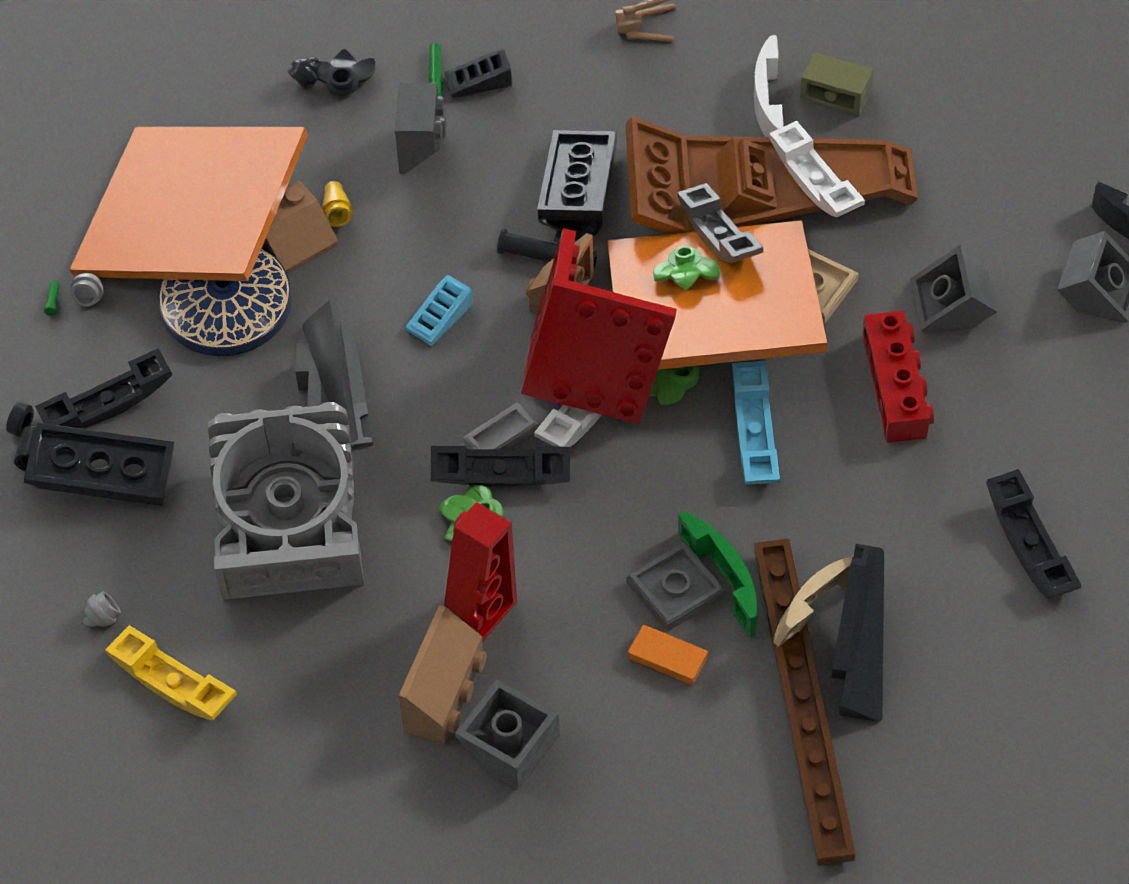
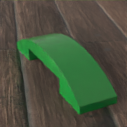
(706, 539)

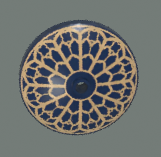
(227, 315)

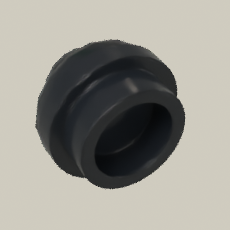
(305, 71)

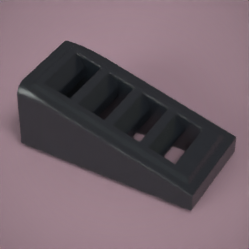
(493, 64)

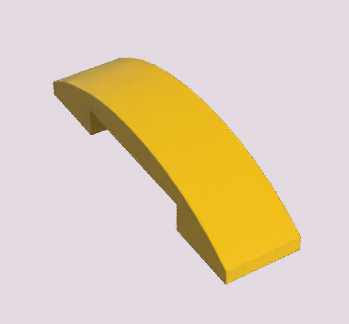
(168, 677)

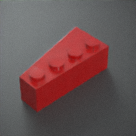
(481, 569)

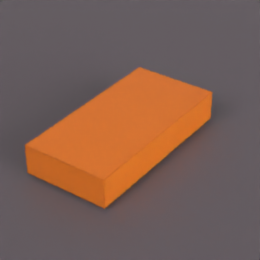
(667, 654)

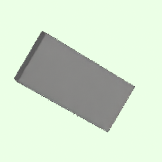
(502, 430)

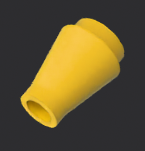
(336, 205)

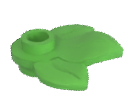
(685, 266)
(671, 386)
(455, 505)

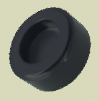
(19, 418)

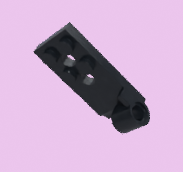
(62, 455)

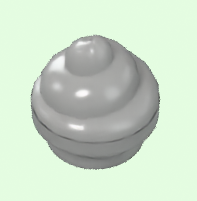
(86, 289)
(100, 610)

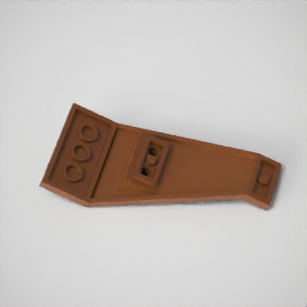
(749, 175)

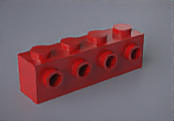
(896, 376)

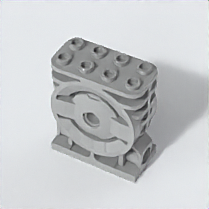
(291, 543)

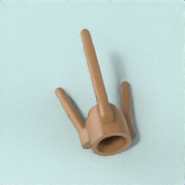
(630, 20)

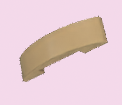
(799, 609)

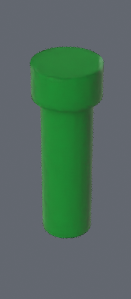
(51, 306)

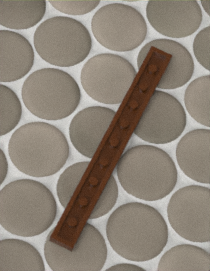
(805, 710)

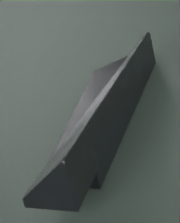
(861, 637)

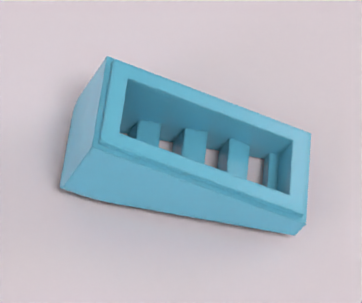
(449, 292)

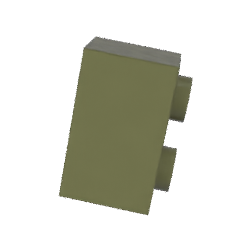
(836, 83)

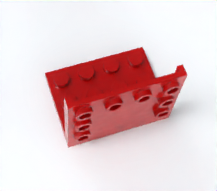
(594, 344)

